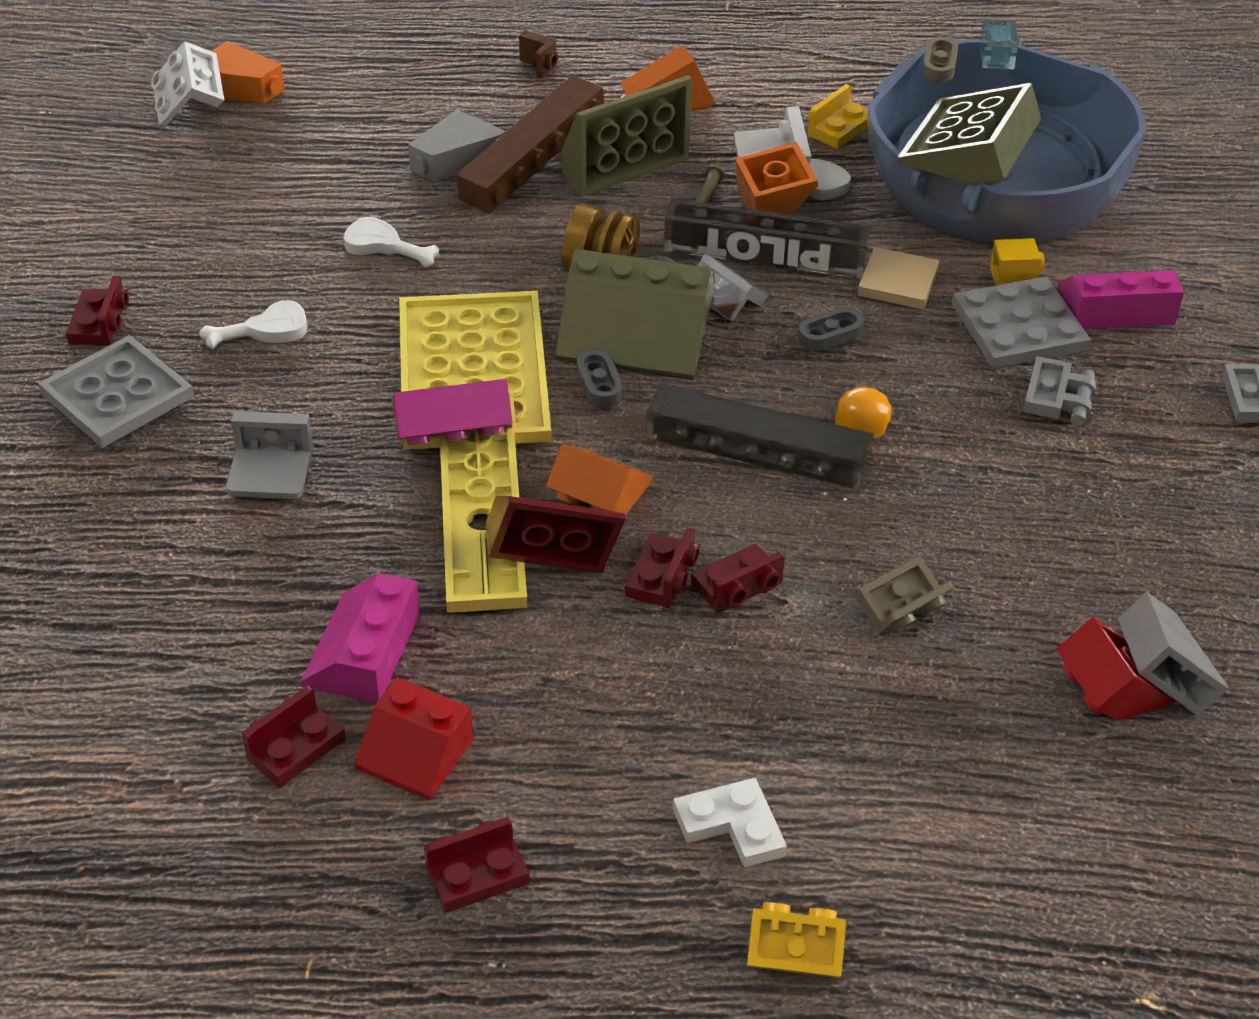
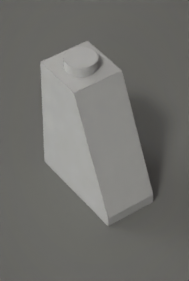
(450, 145)
(1170, 655)

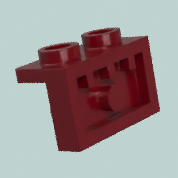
(98, 315)
(662, 568)
(738, 577)
(291, 737)
(475, 864)

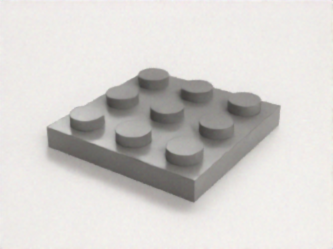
(1020, 322)
(116, 390)

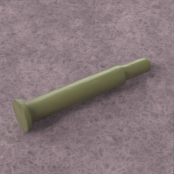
(714, 175)

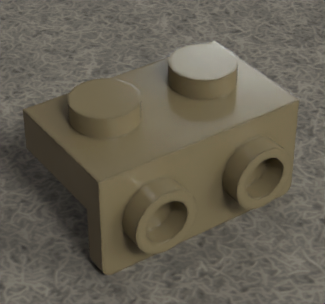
(901, 594)

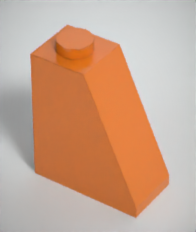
(669, 68)
(247, 74)

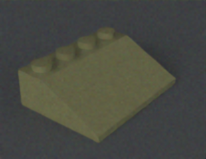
(974, 134)
(628, 137)
(636, 311)

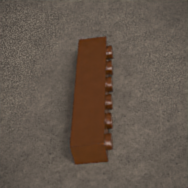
(526, 145)

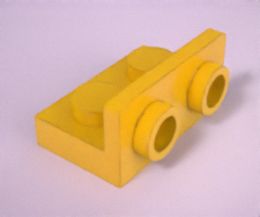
(837, 118)
(797, 941)

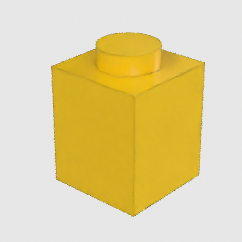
(1015, 260)

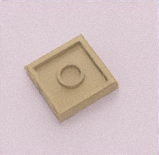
(898, 278)

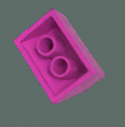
(1123, 298)
(452, 411)
(365, 638)

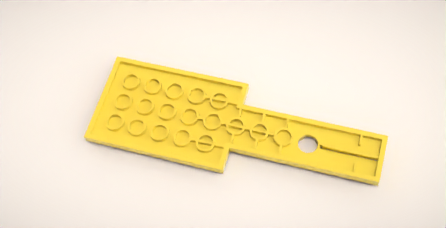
(464, 342)

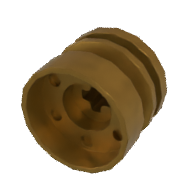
(593, 231)

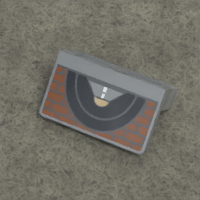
(730, 289)

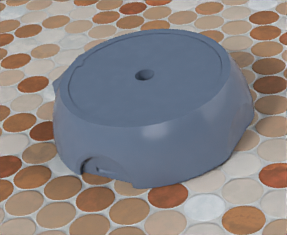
(1061, 177)

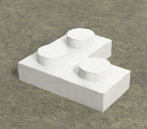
(737, 811)

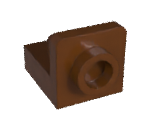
(538, 51)

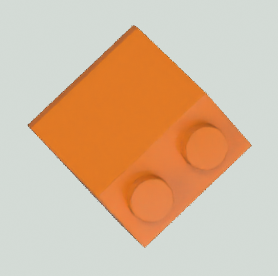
(775, 179)
(596, 480)

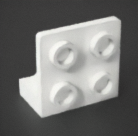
(186, 75)
(789, 131)

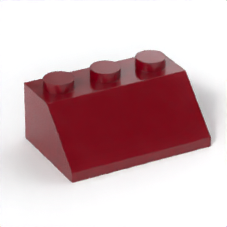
(552, 533)

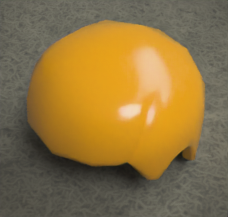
(864, 410)

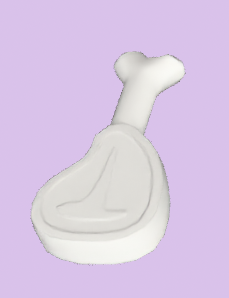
(832, 180)
(374, 236)
(277, 324)

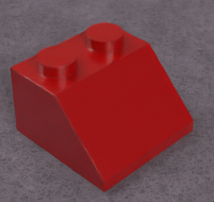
(1107, 673)
(414, 738)

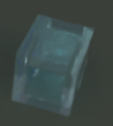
(998, 44)

